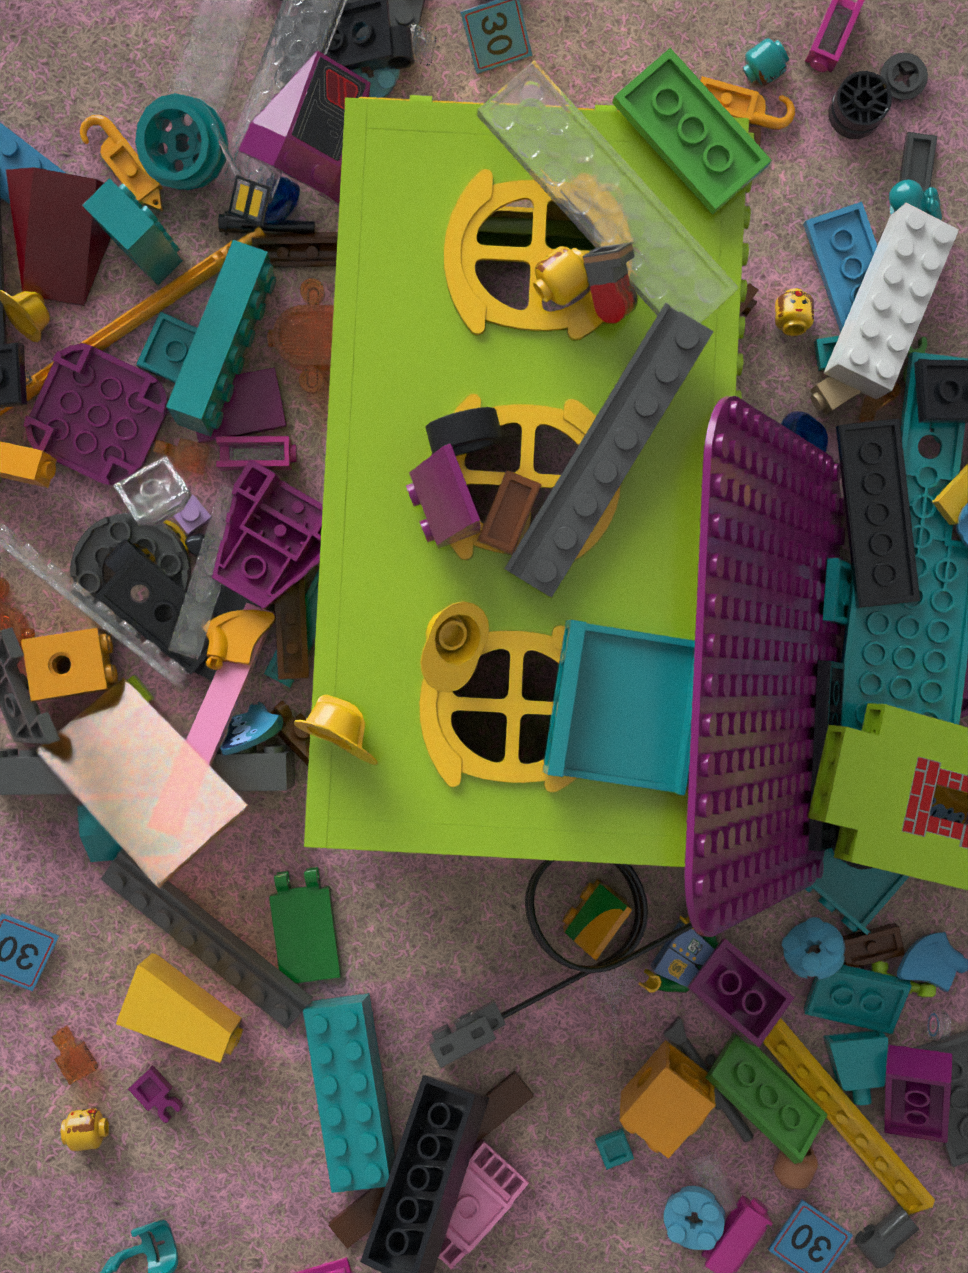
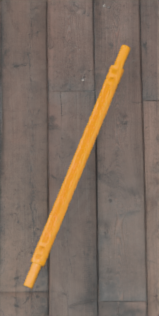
(148, 307)

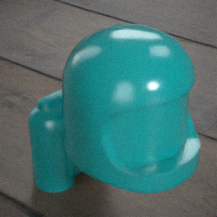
(912, 193)

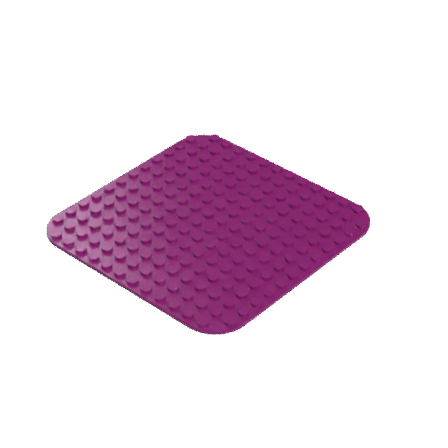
(758, 640)

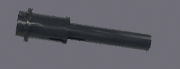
(231, 224)

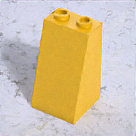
(178, 1011)

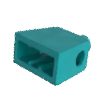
(858, 1062)

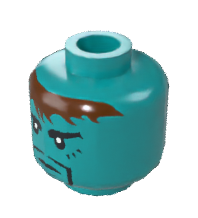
(765, 62)

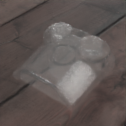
(154, 493)

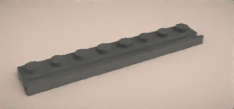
(608, 449)
(208, 940)

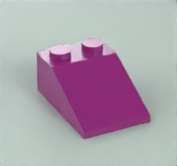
(444, 499)
(740, 993)
(918, 1093)

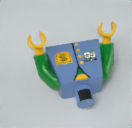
(679, 961)

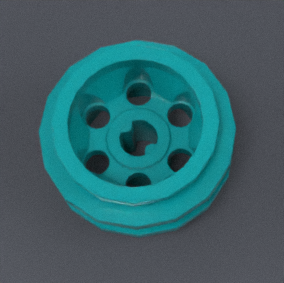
(203, 144)

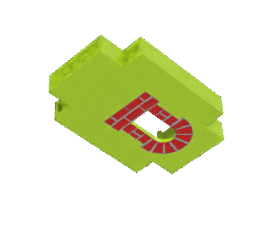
(883, 790)

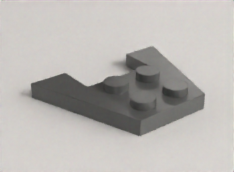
(20, 713)

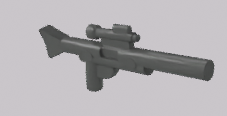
(677, 1034)

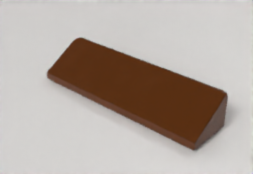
(299, 249)

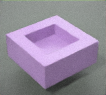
(192, 517)

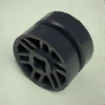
(860, 105)

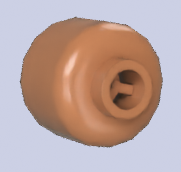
(795, 1175)

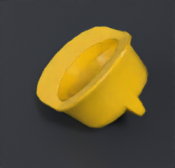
(26, 313)
(453, 646)
(338, 723)

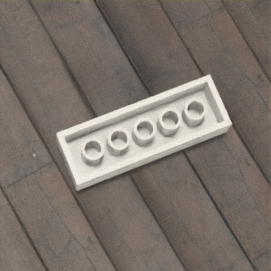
(891, 301)

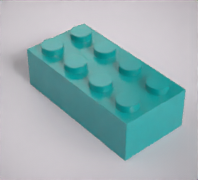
(134, 230)

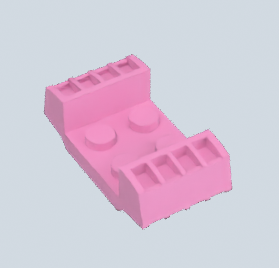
(481, 1201)

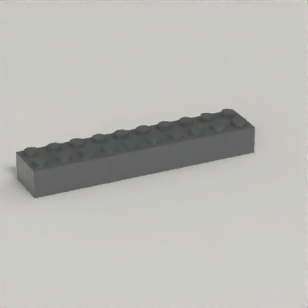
(243, 771)

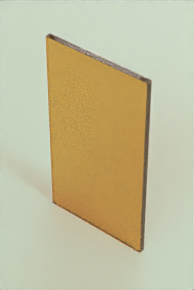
(142, 781)

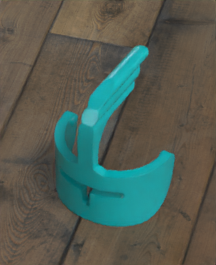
(167, 1251)

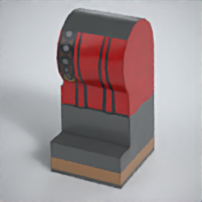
(609, 281)

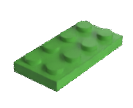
(691, 131)
(767, 1097)

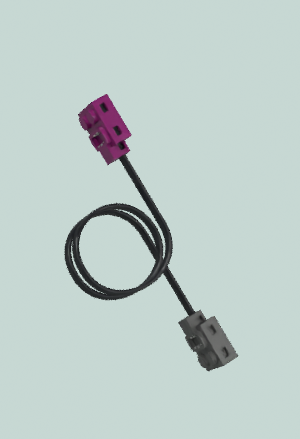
(477, 1026)

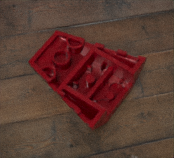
(54, 234)

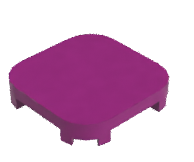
(97, 414)

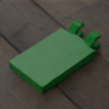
(304, 929)

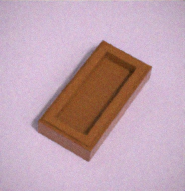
(509, 512)

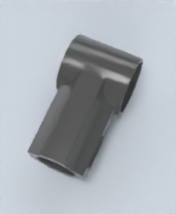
(882, 1240)

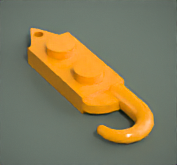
(748, 104)
(124, 162)

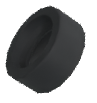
(465, 430)

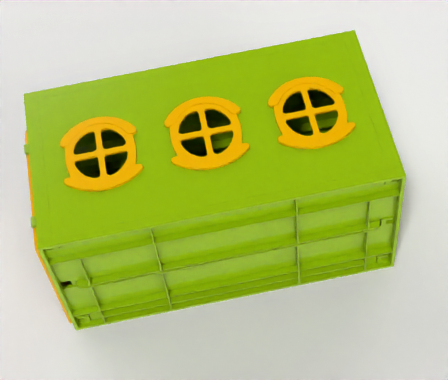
(427, 341)

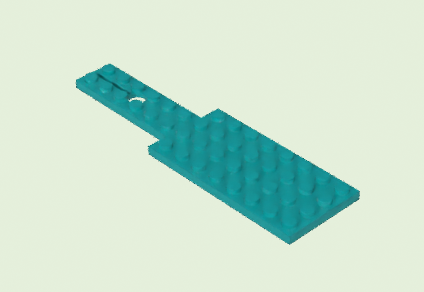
(916, 650)

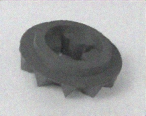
(906, 64)

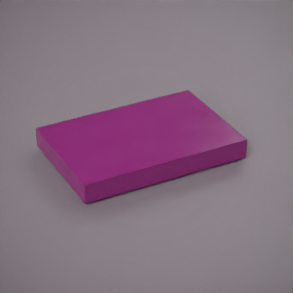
(252, 408)

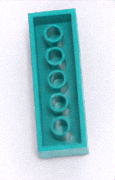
(222, 339)
(350, 1092)

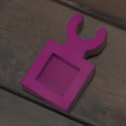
(152, 1090)

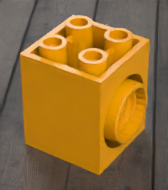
(89, 664)
(666, 1100)

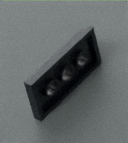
(382, 47)
(135, 568)

